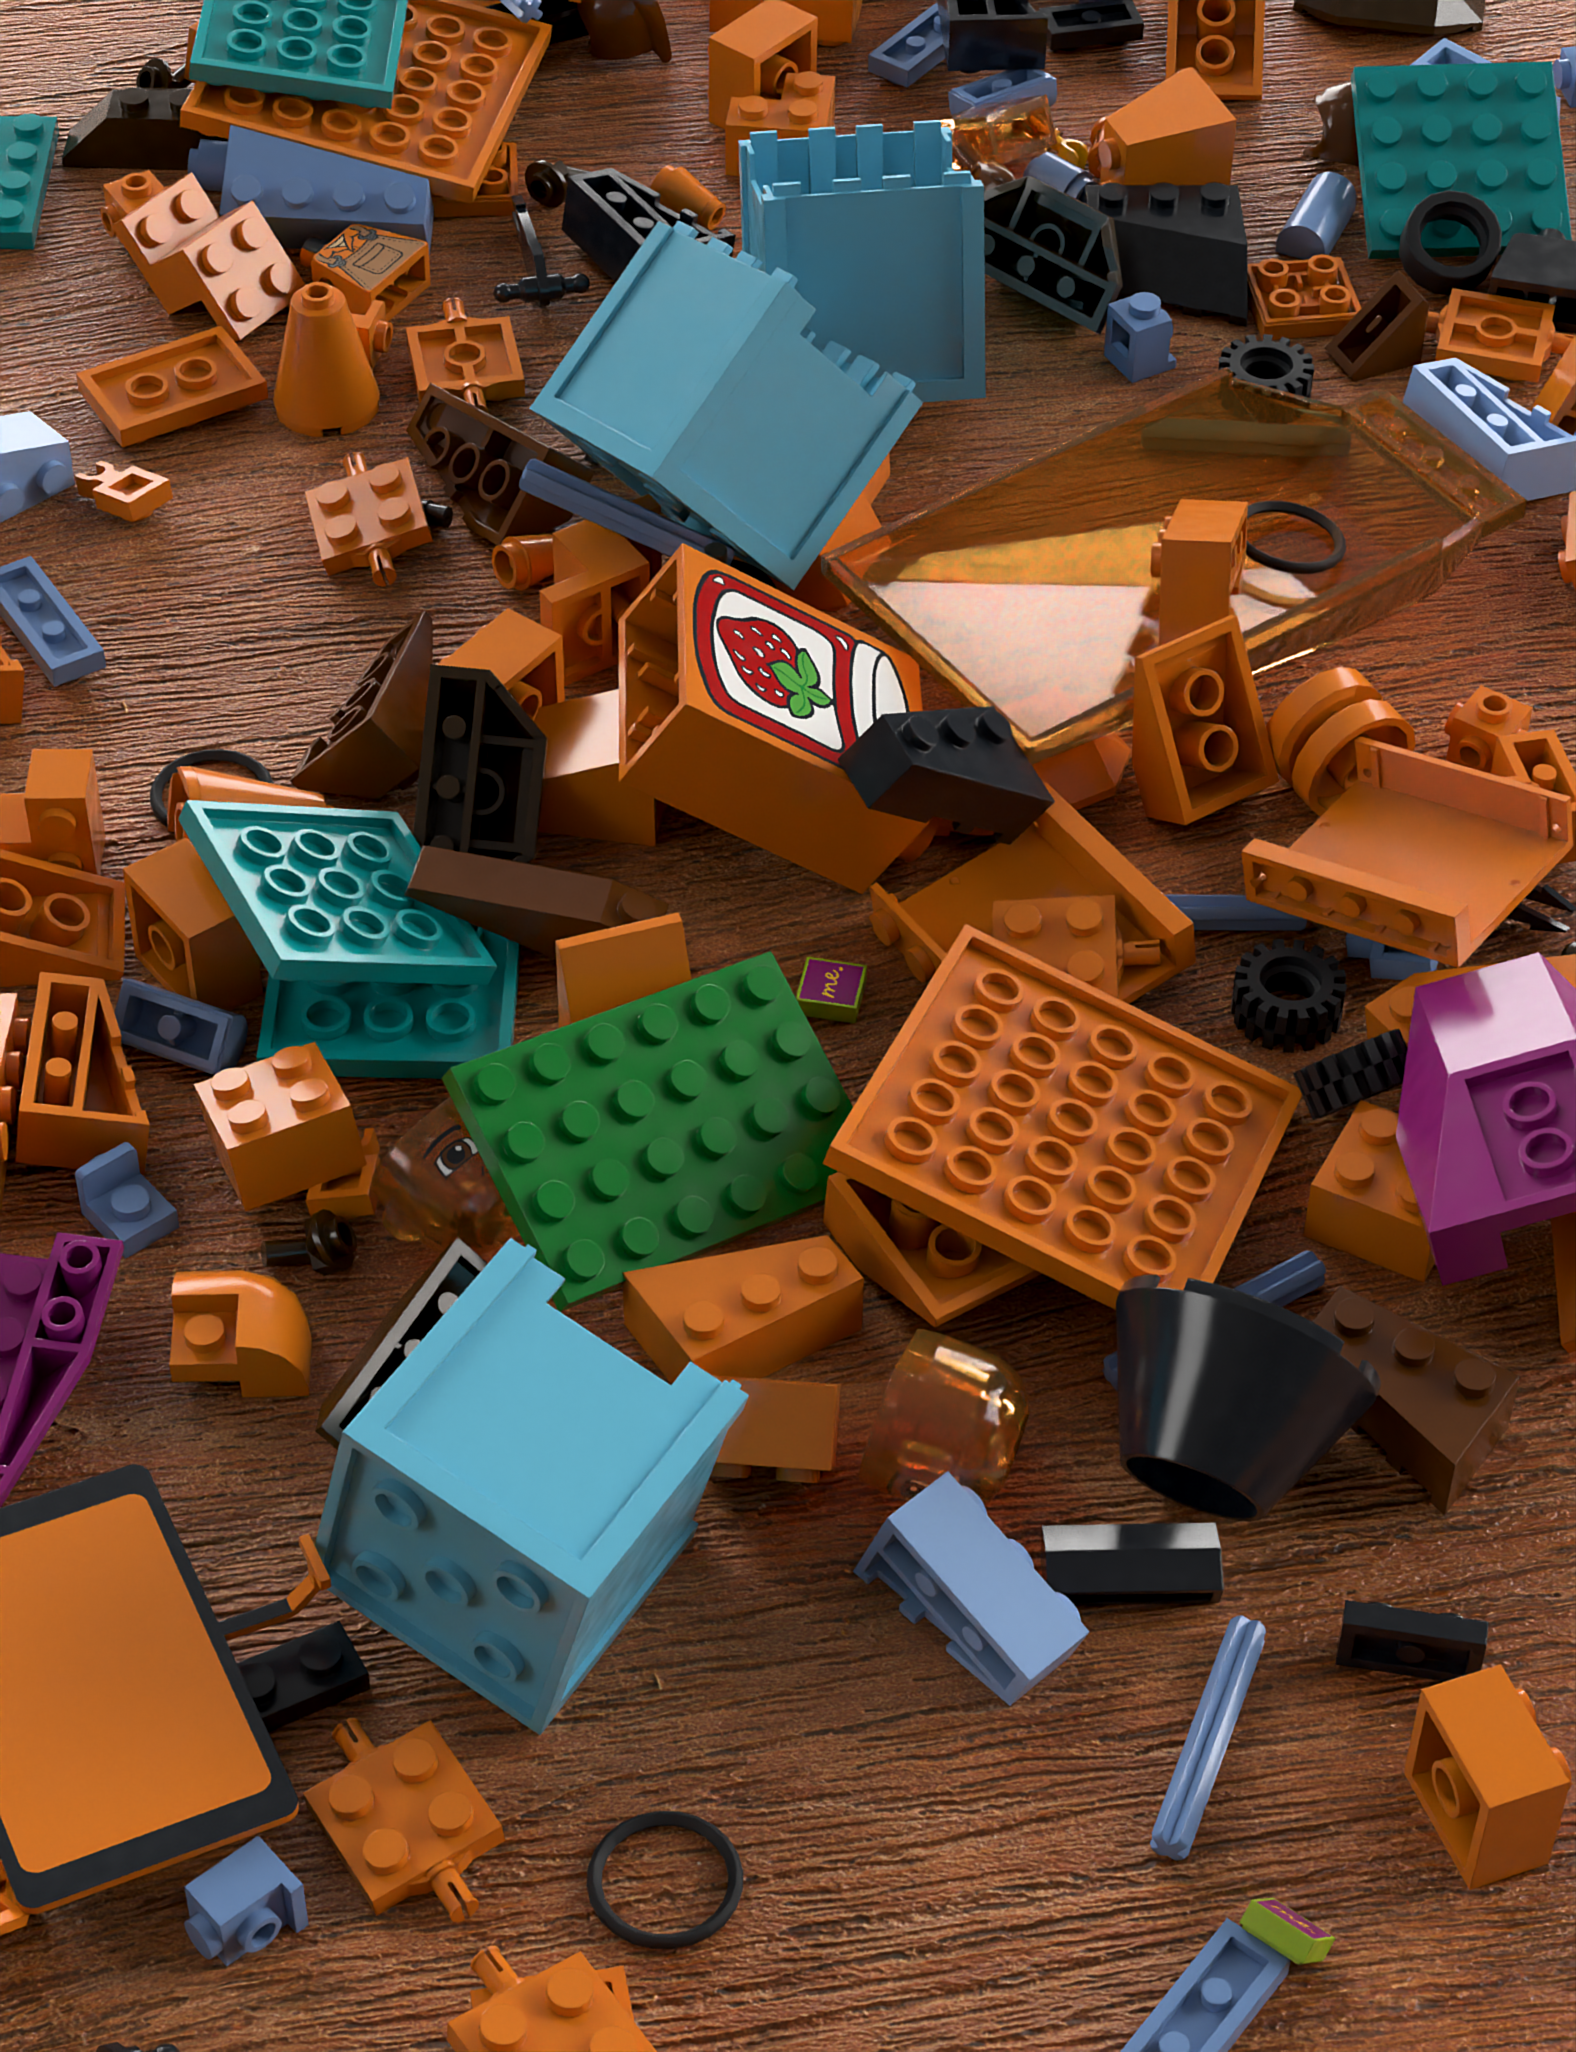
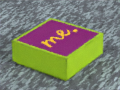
(832, 989)
(1286, 1931)

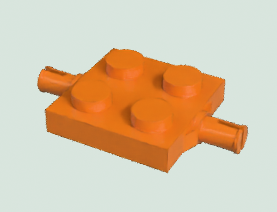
(1497, 334)
(466, 357)
(368, 517)
(1073, 936)
(404, 1818)
(545, 2012)

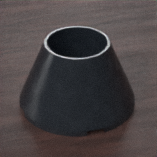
(1228, 1395)

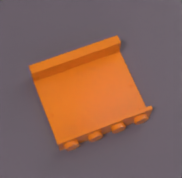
(1416, 854)
(1049, 860)

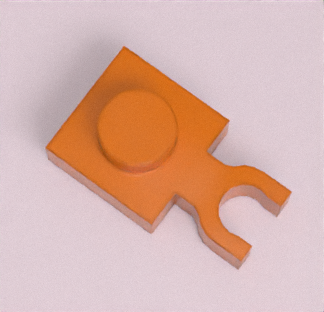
(125, 494)
(350, 1194)

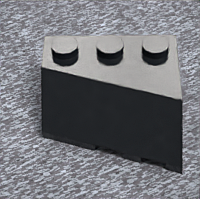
(1180, 244)

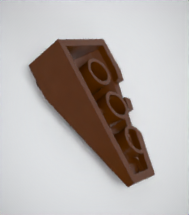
(483, 466)
(379, 725)
(526, 899)

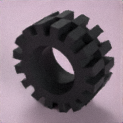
(1270, 364)
(1283, 1019)
(1353, 1074)

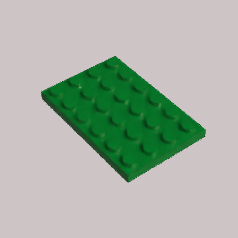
(657, 1126)

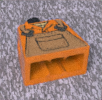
(370, 267)

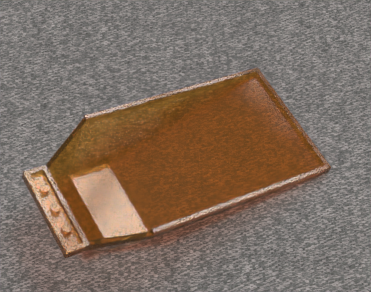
(1042, 577)

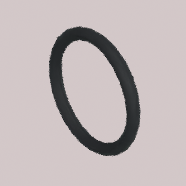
(1307, 513)
(199, 757)
(674, 1940)

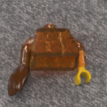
(1003, 132)

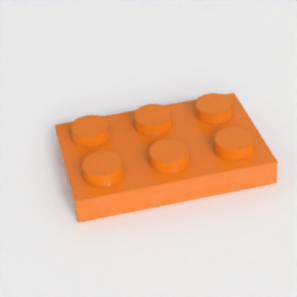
(172, 386)

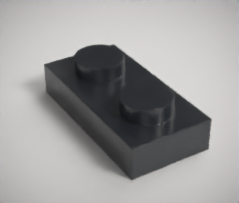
(1093, 24)
(1410, 1641)
(304, 1676)

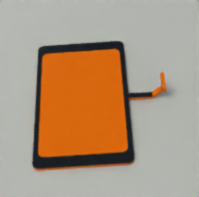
(122, 1696)

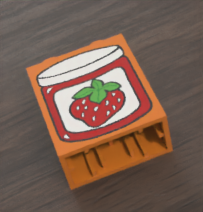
(745, 707)

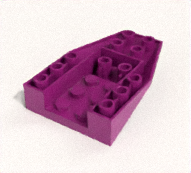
(1489, 1109)

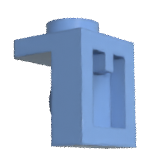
(123, 1201)

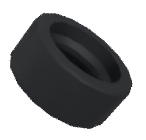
(1455, 207)

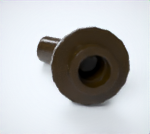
(158, 75)
(549, 181)
(327, 1245)

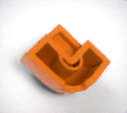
(240, 1331)

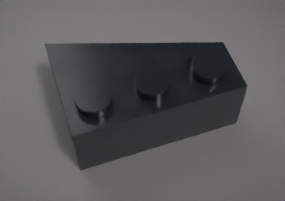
(992, 35)
(614, 216)
(948, 767)

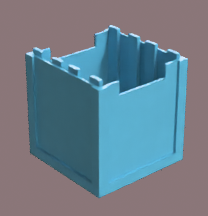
(878, 246)
(722, 406)
(518, 1490)

